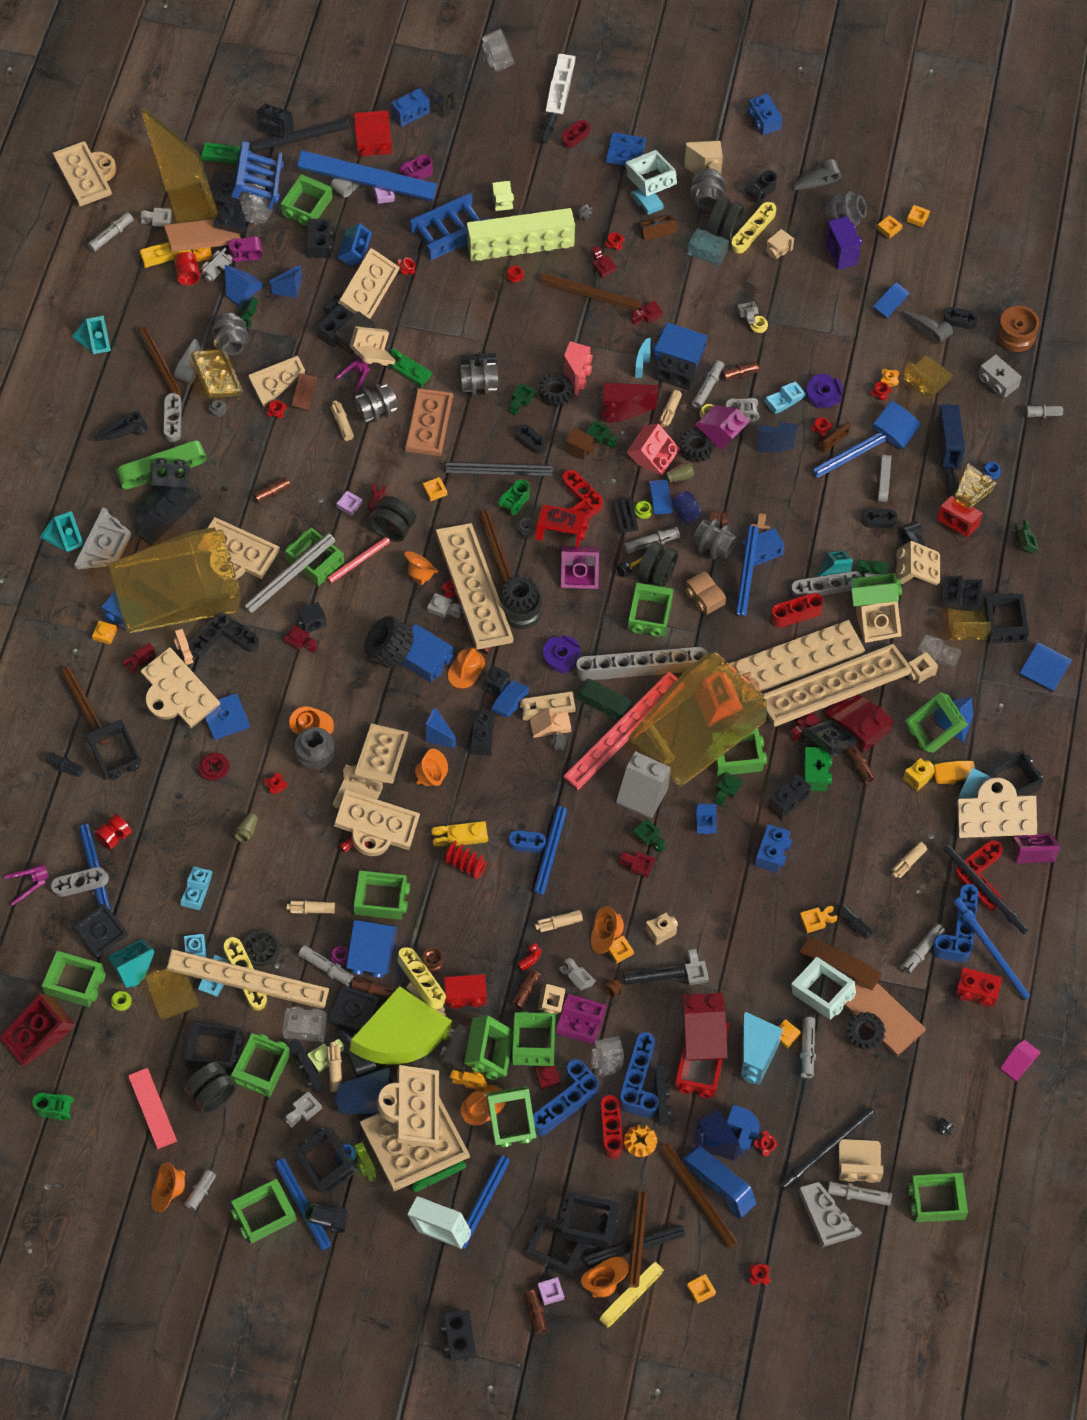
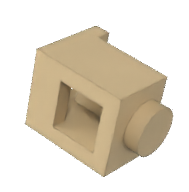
(779, 244)
(924, 664)
(657, 932)
(556, 997)

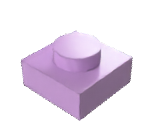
(383, 196)
(349, 503)
(550, 1291)

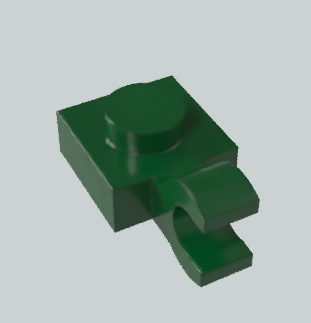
(248, 309)
(521, 396)
(602, 433)
(1027, 539)
(874, 567)
(727, 787)
(649, 833)

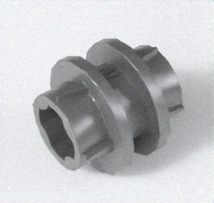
(707, 188)
(847, 205)
(229, 334)
(479, 377)
(378, 402)
(715, 539)
(314, 748)

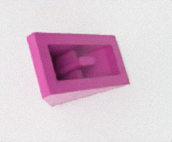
(1019, 1060)

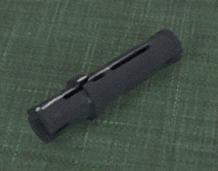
(644, 976)

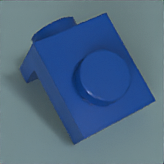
(706, 818)

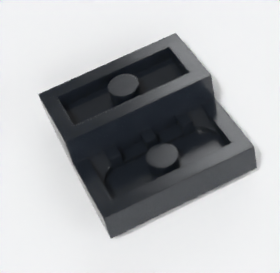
(962, 594)

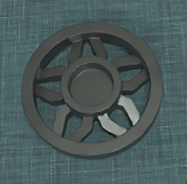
(261, 947)

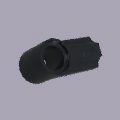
(332, 1218)

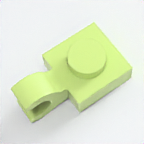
(320, 1057)

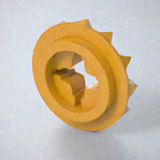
(640, 1149)

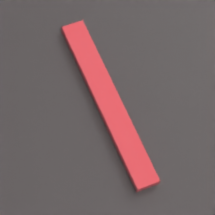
(617, 735)

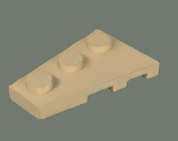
(275, 379)

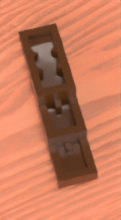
(843, 962)

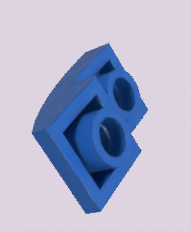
(891, 300)
(660, 497)
(509, 698)

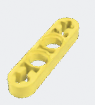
(755, 228)
(230, 954)
(424, 977)
(631, 1295)

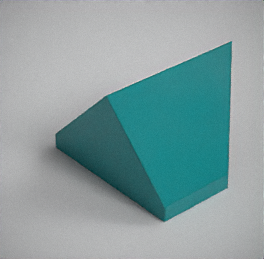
(93, 335)
(63, 532)
(836, 563)

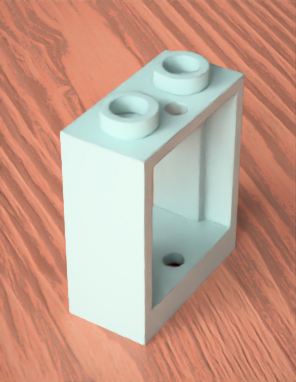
(653, 161)
(810, 975)
(439, 1222)

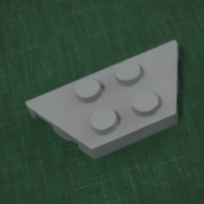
(104, 543)

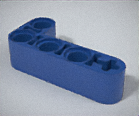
(959, 939)
(639, 1072)
(561, 1101)
(721, 1179)

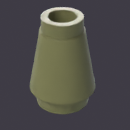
(681, 472)
(245, 830)

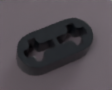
(960, 318)
(531, 438)
(879, 518)

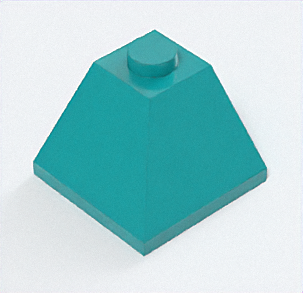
(132, 962)

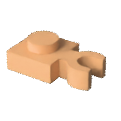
(181, 643)

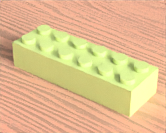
(520, 234)

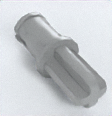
(1043, 411)
(200, 1190)

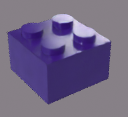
(843, 242)

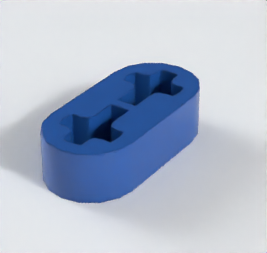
(527, 841)

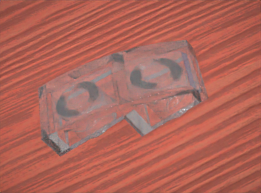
(939, 652)

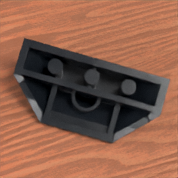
(162, 510)

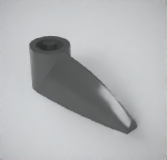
(824, 175)
(930, 328)
(186, 369)

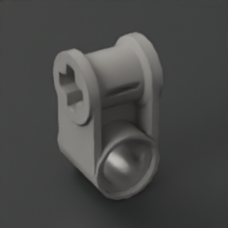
(343, 187)
(745, 407)

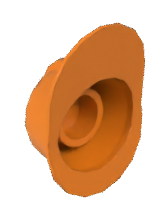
(419, 567)
(466, 668)
(308, 717)
(432, 768)
(606, 928)
(475, 1106)
(168, 1185)
(604, 1277)

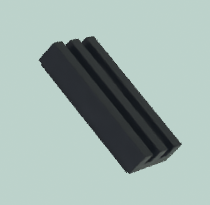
(622, 502)

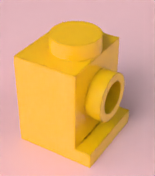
(916, 778)

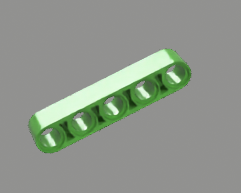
(138, 471)

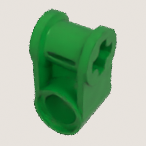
(513, 499)
(57, 1106)

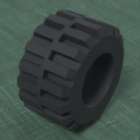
(388, 642)

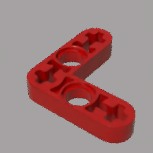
(585, 501)
(982, 853)

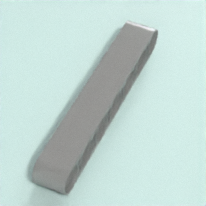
(632, 667)

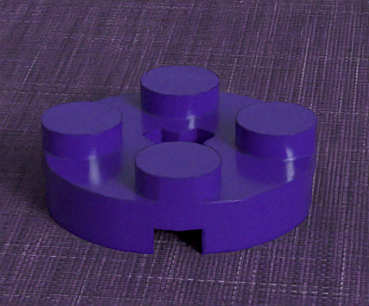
(821, 399)
(561, 663)

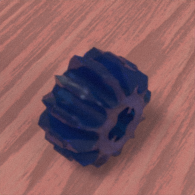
(686, 506)

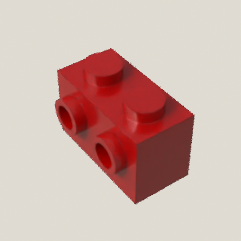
(959, 517)
(978, 987)
(465, 991)

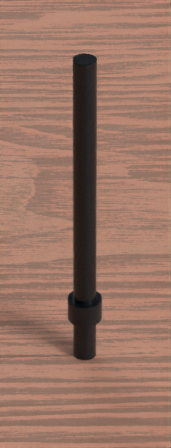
(1011, 916)
(798, 1172)

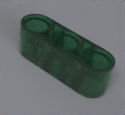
(604, 699)

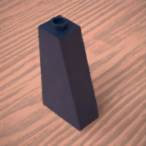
(951, 436)

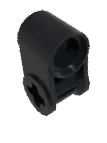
(762, 186)

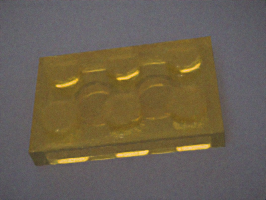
(216, 373)

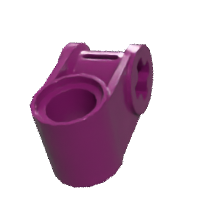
(418, 168)
(247, 249)

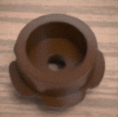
(612, 987)

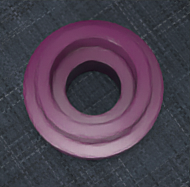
(340, 950)

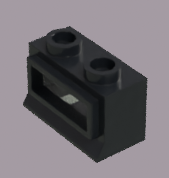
(275, 120)

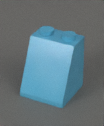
(758, 1047)

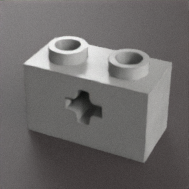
(999, 376)

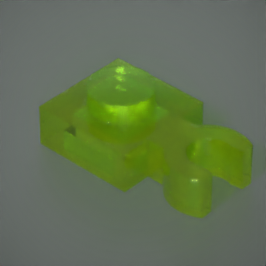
(366, 1166)

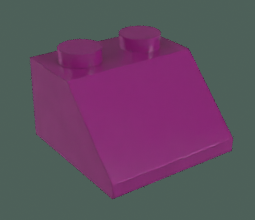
(722, 424)
(580, 567)

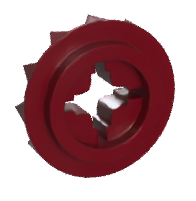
(214, 759)

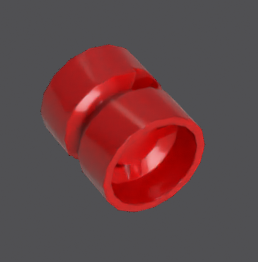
(187, 268)
(113, 831)

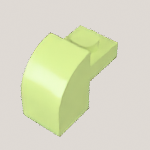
(502, 195)

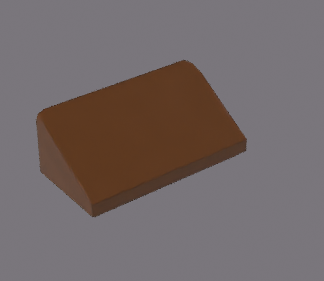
(657, 227)
(833, 437)

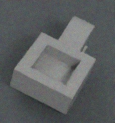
(158, 218)
(748, 310)
(442, 605)
(695, 970)
(579, 976)
(304, 1108)

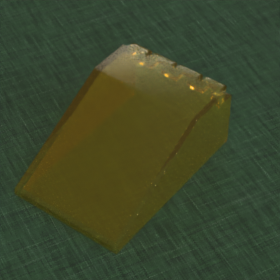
(181, 173)
(176, 581)
(700, 718)

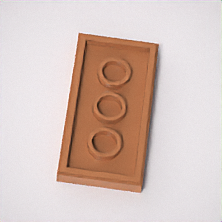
(197, 235)
(429, 422)
(900, 1025)

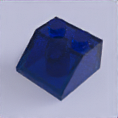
(716, 1136)

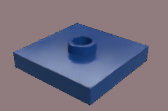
(227, 717)

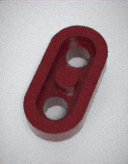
(574, 133)

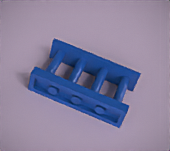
(241, 175)
(450, 240)

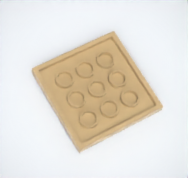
(409, 1162)

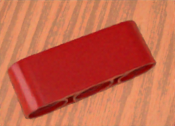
(790, 616)
(611, 1117)

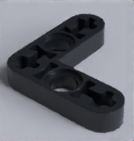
(223, 629)

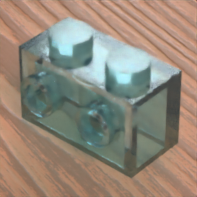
(708, 247)

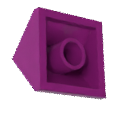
(1035, 848)

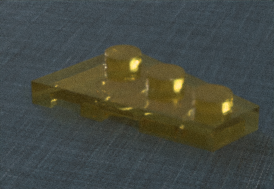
(973, 487)

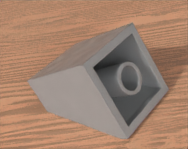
(643, 785)

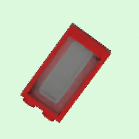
(699, 1076)

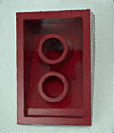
(627, 400)
(861, 719)
(704, 1026)
(37, 1029)

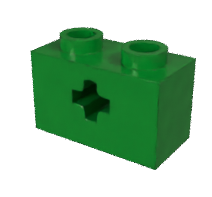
(816, 759)

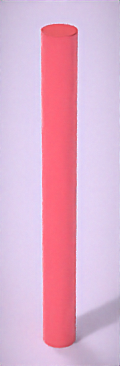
(359, 559)

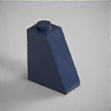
(361, 1094)

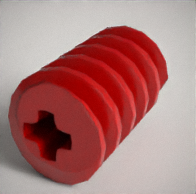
(465, 861)

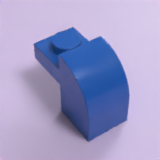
(744, 1124)

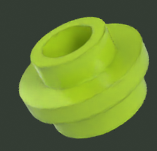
(643, 505)
(121, 995)

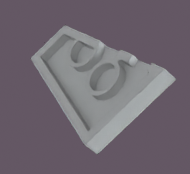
(827, 1219)

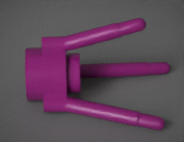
(358, 366)
(36, 873)

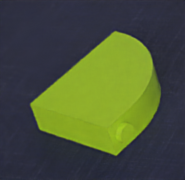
(401, 1031)

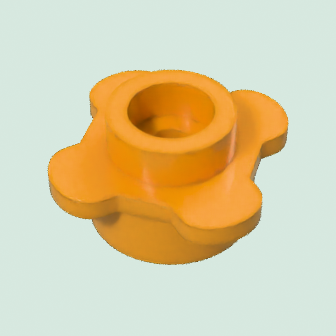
(890, 381)

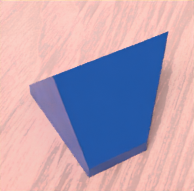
(287, 283)
(240, 285)
(965, 707)
(438, 731)

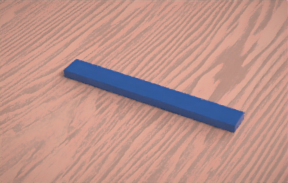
(366, 176)

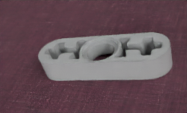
(168, 410)
(884, 478)
(71, 879)

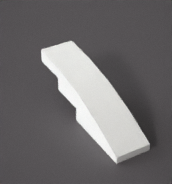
(560, 84)

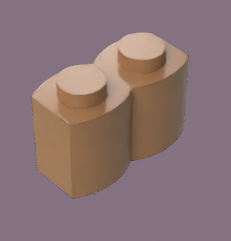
(705, 593)

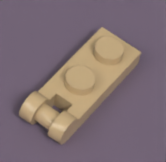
(556, 703)

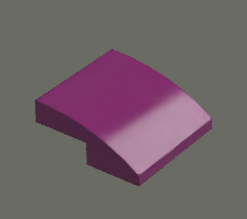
(581, 1019)

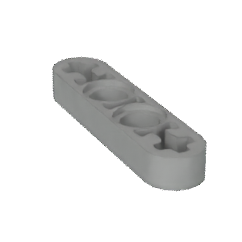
(825, 581)

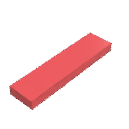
(152, 1108)

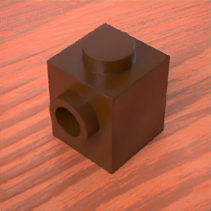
(579, 443)

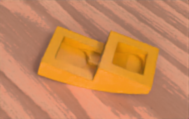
(952, 771)

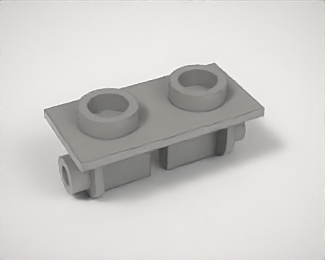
(219, 260)

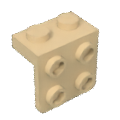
(370, 345)
(918, 562)
(357, 784)
(860, 1161)

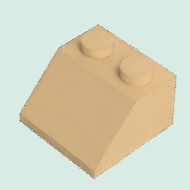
(703, 156)
(879, 621)

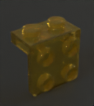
(927, 376)
(968, 625)
(171, 993)

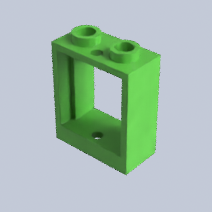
(311, 187)
(327, 568)
(875, 589)
(653, 594)
(940, 700)
(744, 766)
(381, 879)
(50, 983)
(480, 1030)
(534, 1056)
(254, 1083)
(509, 1095)
(953, 1179)
(256, 1195)

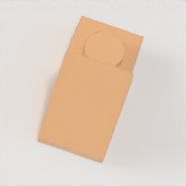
(550, 724)

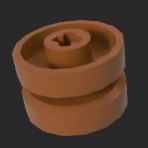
(1018, 328)

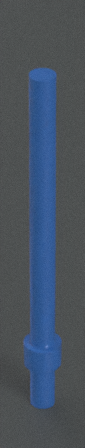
(968, 916)

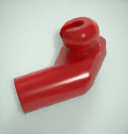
(348, 844)
(532, 958)

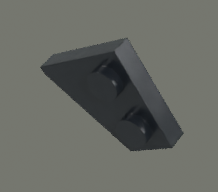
(230, 219)

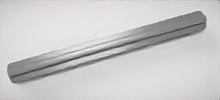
(290, 572)

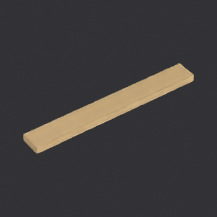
(247, 979)

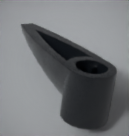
(124, 426)
(911, 532)
(360, 1065)

